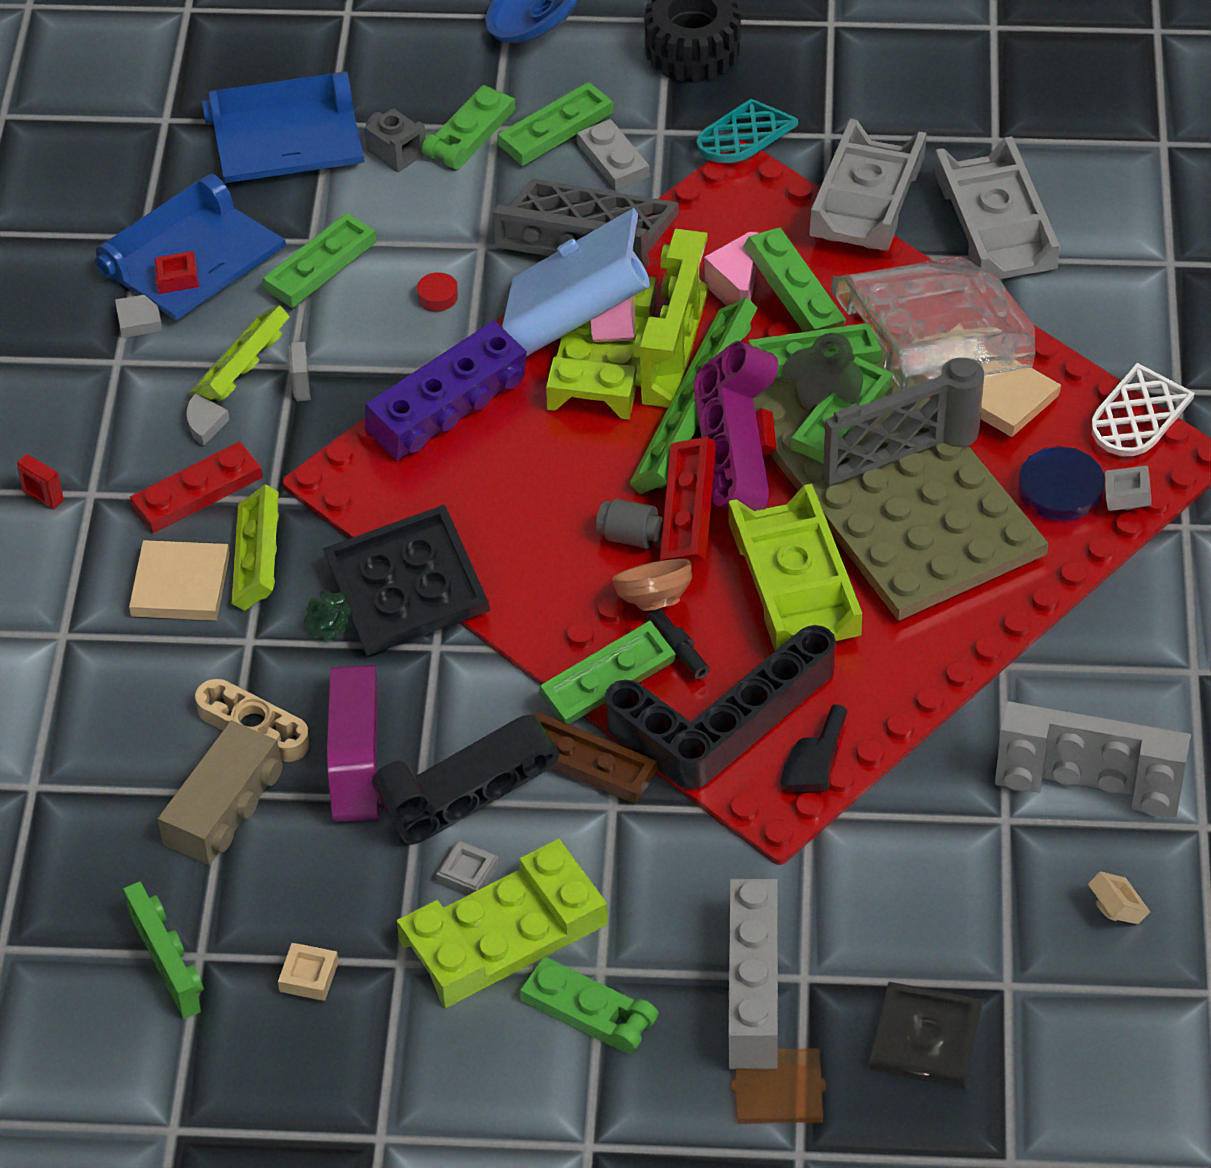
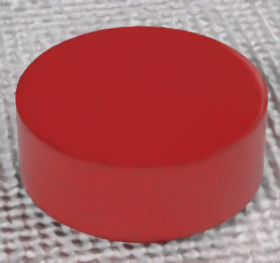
(437, 291)

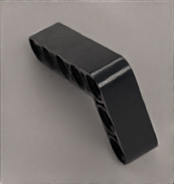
(703, 748)

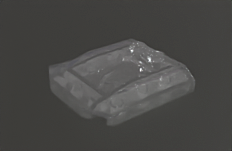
(939, 314)

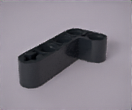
(465, 781)

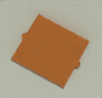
(783, 1093)

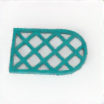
(785, 120)

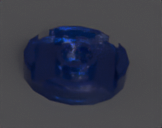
(1061, 483)

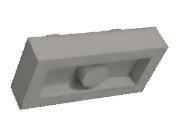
(613, 154)

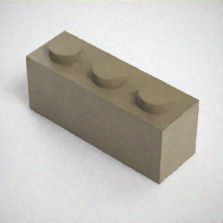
(220, 793)

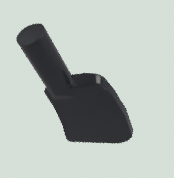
(812, 758)

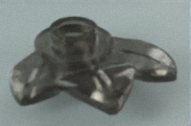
(821, 375)

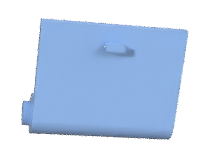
(575, 284)

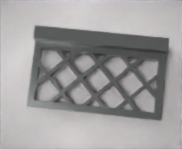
(531, 229)

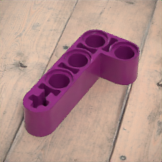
(728, 417)
(353, 743)

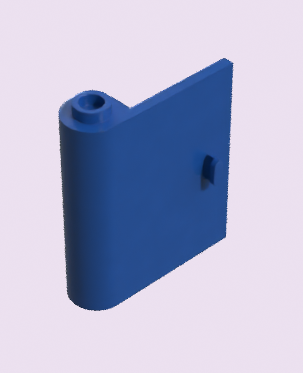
(284, 127)
(196, 221)

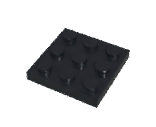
(406, 579)

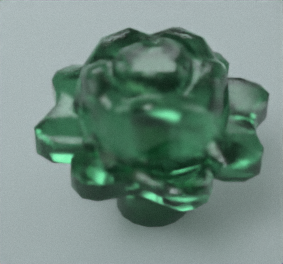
(327, 615)

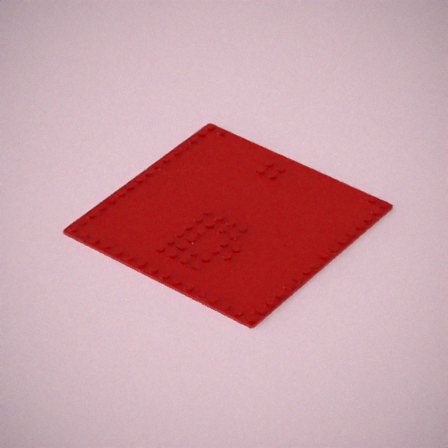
(533, 480)

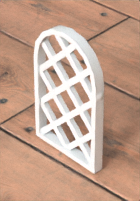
(1157, 381)

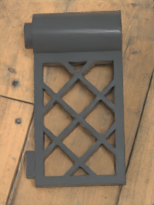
(950, 412)

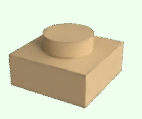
(1118, 898)
(308, 971)

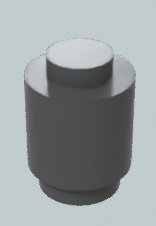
(629, 523)

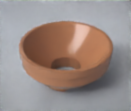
(654, 583)

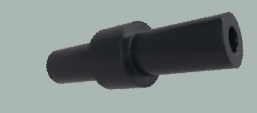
(680, 643)

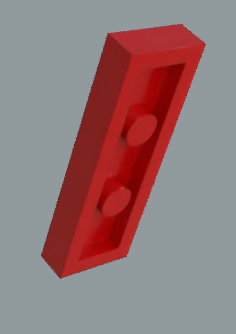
(196, 487)
(688, 500)

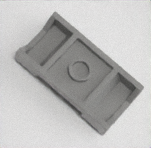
(865, 189)
(999, 211)
(1093, 754)

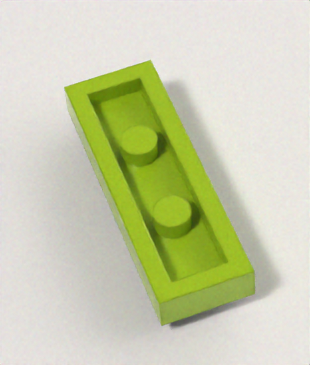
(241, 355)
(255, 548)

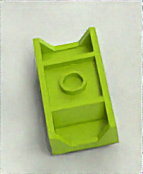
(669, 339)
(599, 368)
(796, 567)
(505, 923)

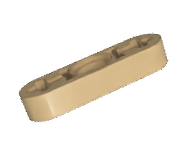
(245, 703)

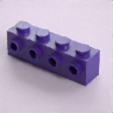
(445, 390)

